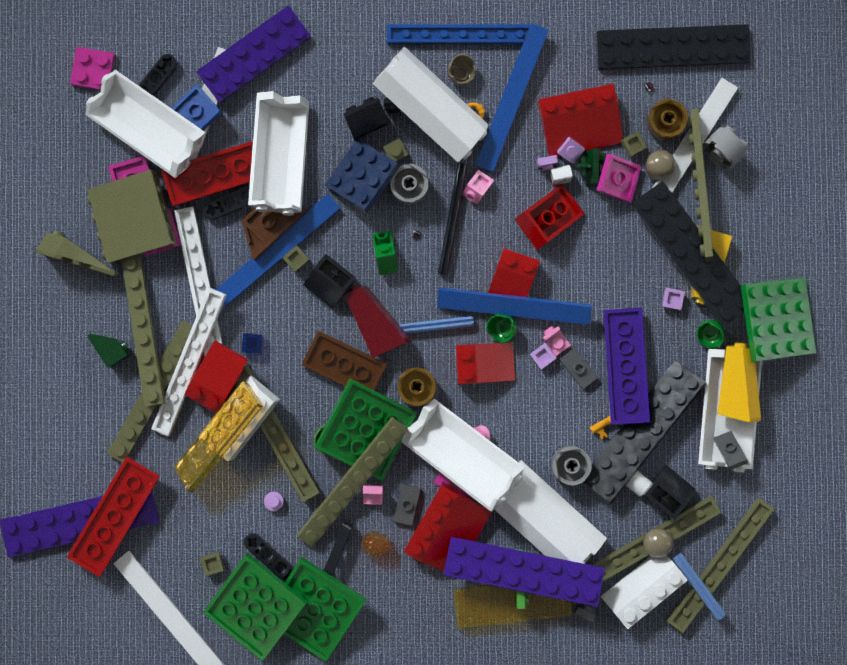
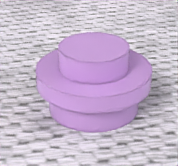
(273, 501)

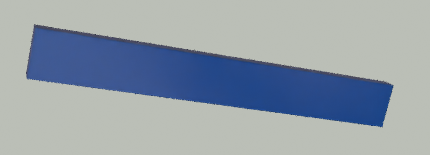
(457, 34)
(511, 97)
(294, 236)
(514, 306)

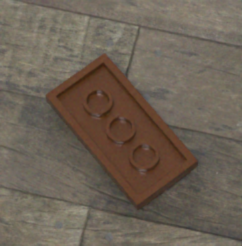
(342, 362)

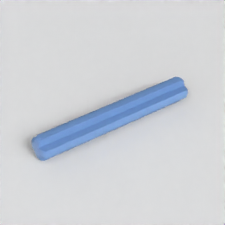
(435, 325)
(699, 586)

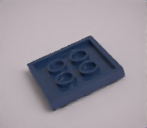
(362, 175)

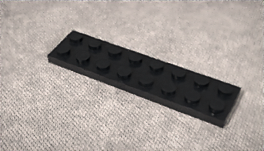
(673, 46)
(682, 243)
(637, 441)

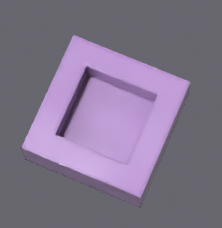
(570, 150)
(547, 163)
(673, 299)
(542, 356)

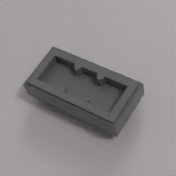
(578, 368)
(730, 450)
(406, 504)

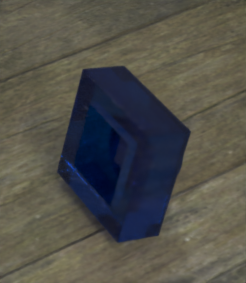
(252, 343)

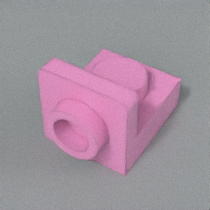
(477, 187)
(555, 340)
(373, 494)

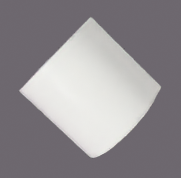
(561, 175)
(638, 484)

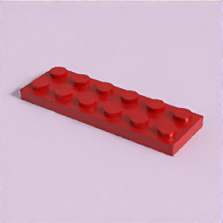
(211, 174)
(113, 516)

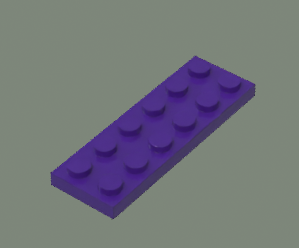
(253, 54)
(626, 366)

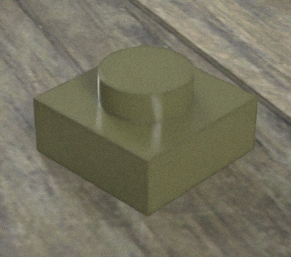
(633, 144)
(395, 150)
(295, 258)
(212, 563)

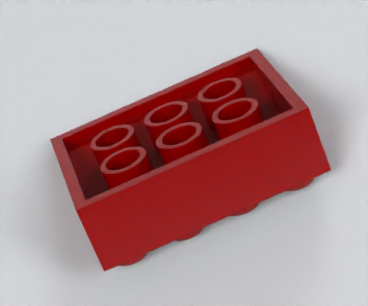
(584, 115)
(447, 516)

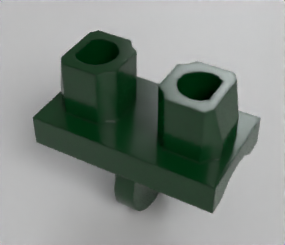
(590, 166)

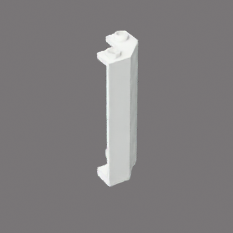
(431, 105)
(145, 123)
(278, 153)
(716, 424)
(463, 455)
(549, 520)

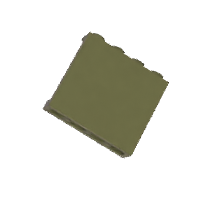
(131, 216)

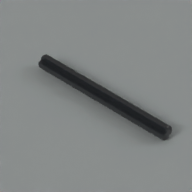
(452, 219)

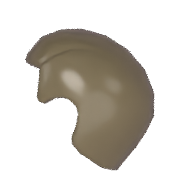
(462, 69)
(660, 165)
(658, 543)

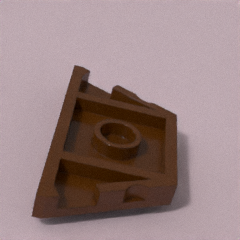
(266, 228)

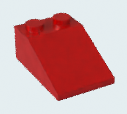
(549, 216)
(514, 274)
(485, 363)
(216, 377)

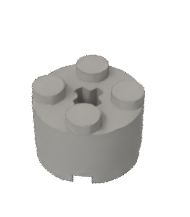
(725, 148)
(409, 195)
(580, 471)

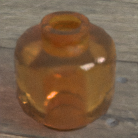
(375, 544)

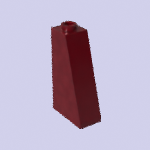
(375, 322)

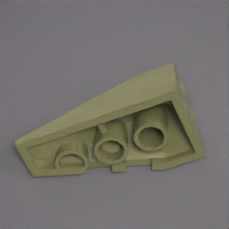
(65, 250)

